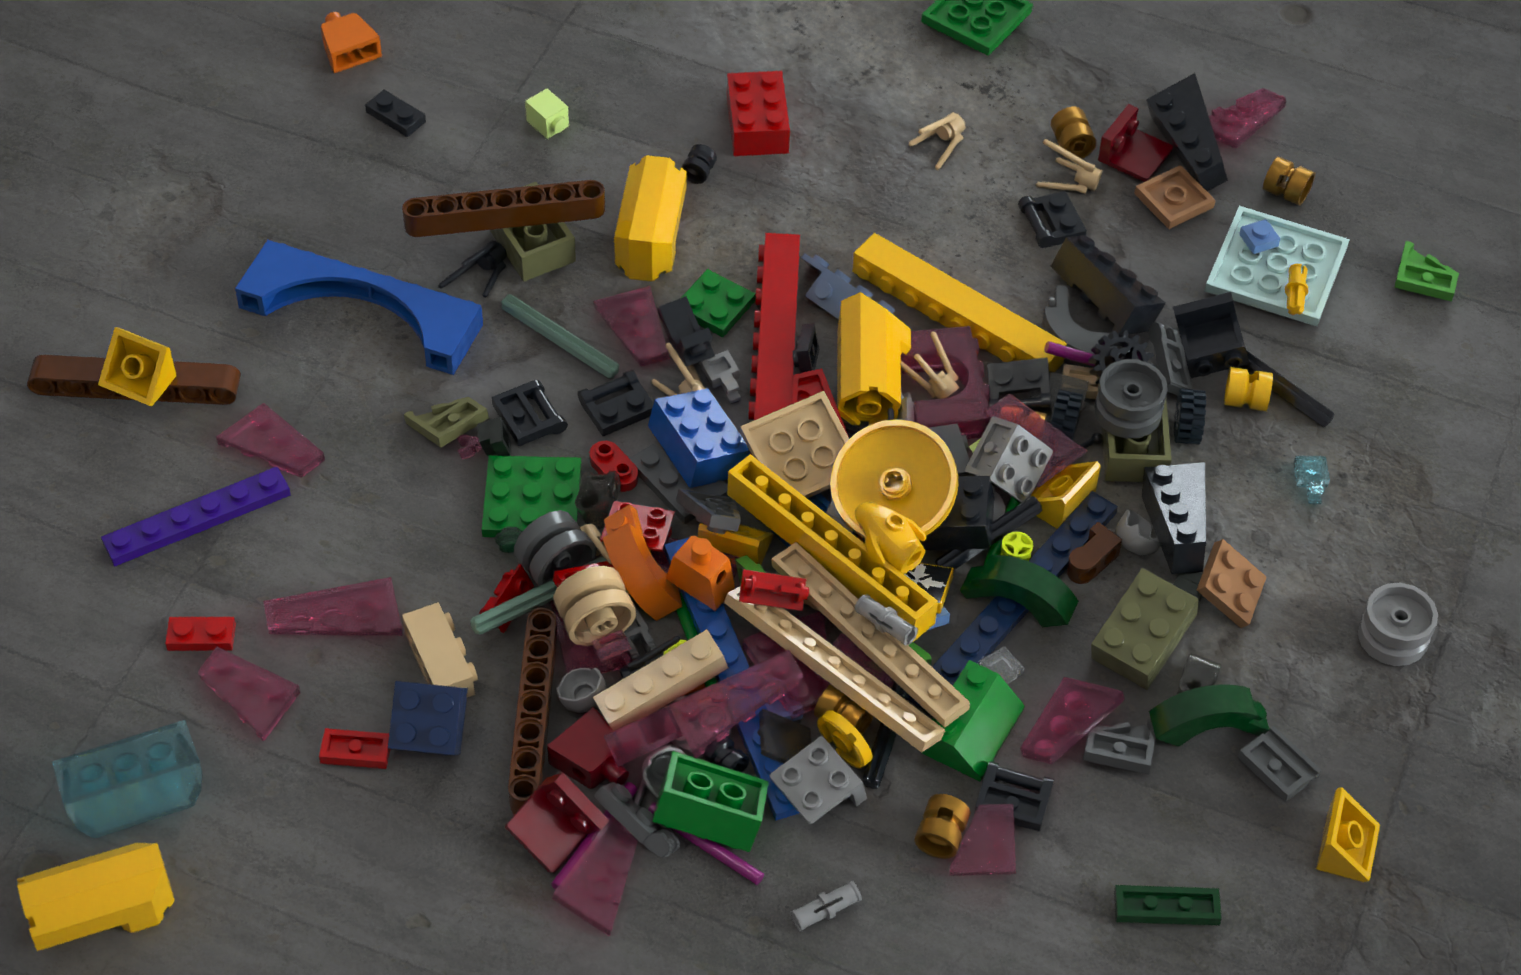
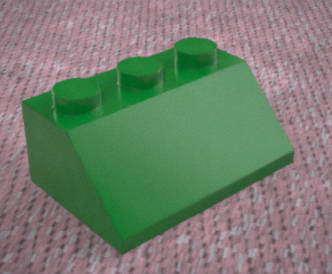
(982, 730)
(711, 801)

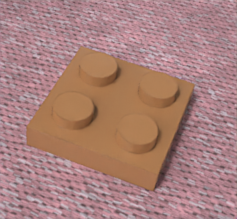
(1174, 197)
(1231, 583)

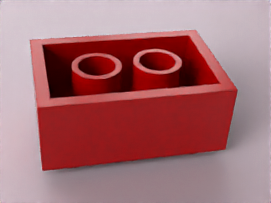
(758, 113)

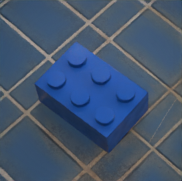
(697, 436)

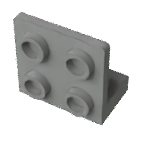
(1010, 458)
(818, 780)

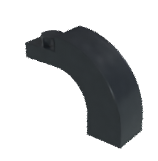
(685, 333)

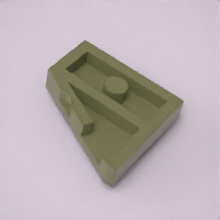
(448, 420)

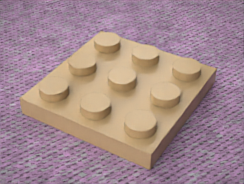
(799, 443)

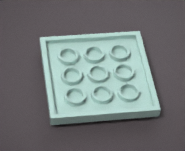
(1262, 276)

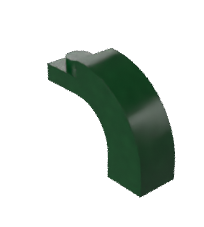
(1025, 583)
(1205, 709)

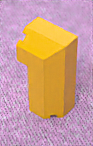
(649, 218)
(869, 360)
(97, 894)

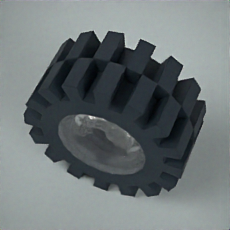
(1067, 412)
(1190, 416)

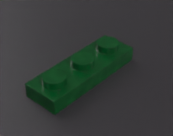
(1167, 905)

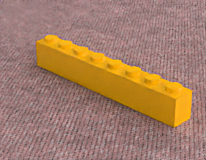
(951, 302)
(828, 542)

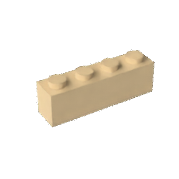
(661, 681)

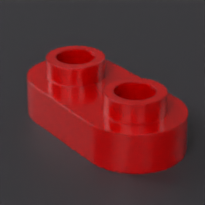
(614, 460)

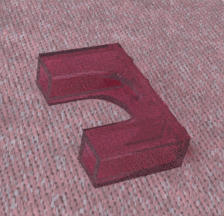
(967, 406)

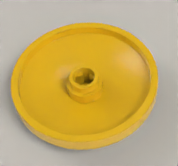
(896, 468)

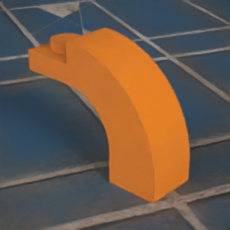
(636, 565)

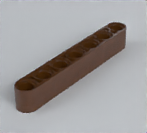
(504, 208)
(80, 378)
(533, 697)

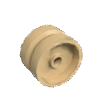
(594, 604)

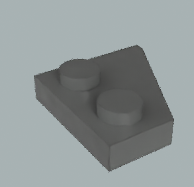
(1121, 746)

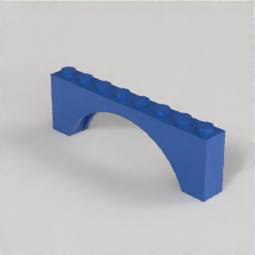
(292, 275)

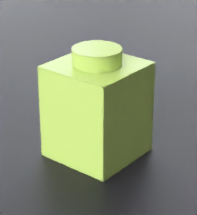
(547, 113)

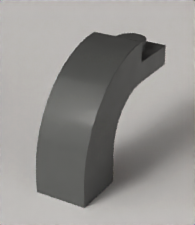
(1060, 324)

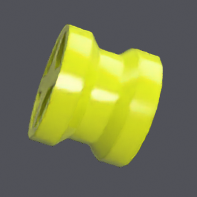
(1017, 543)

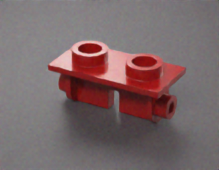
(511, 585)
(773, 590)

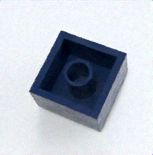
(427, 718)

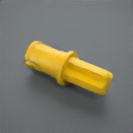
(1296, 289)

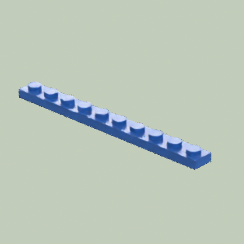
(722, 632)

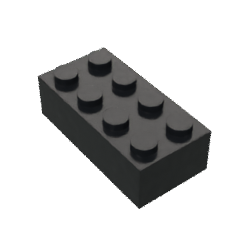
(969, 519)

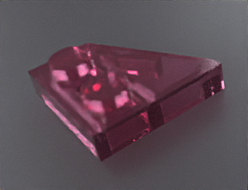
(988, 843)

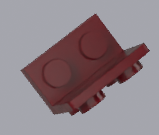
(1131, 149)
(555, 821)

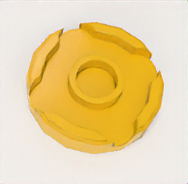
(848, 740)

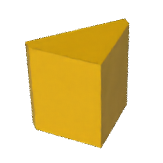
(137, 367)
(1066, 491)
(746, 541)
(1348, 839)

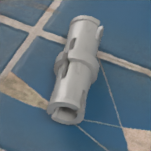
(886, 619)
(846, 895)

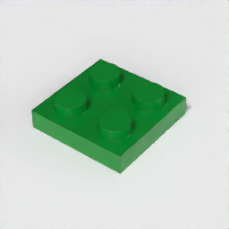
(718, 302)

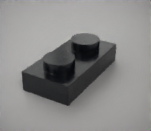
(395, 113)
(807, 349)

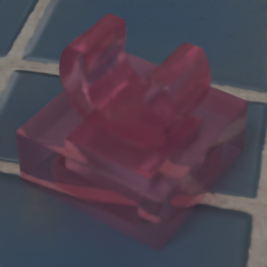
(611, 646)

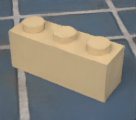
(437, 649)

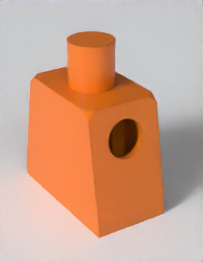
(349, 41)
(702, 572)

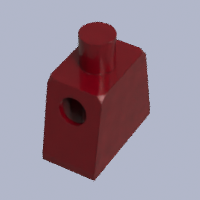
(584, 754)

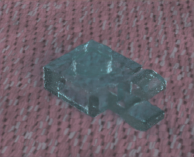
(1313, 474)

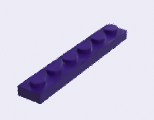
(195, 516)

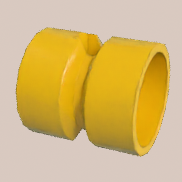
(1248, 389)

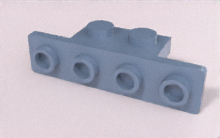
(833, 287)

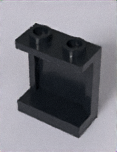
(1210, 335)

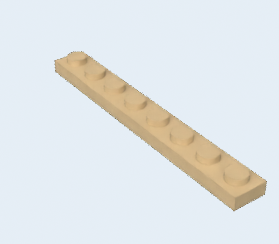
(892, 656)
(840, 672)

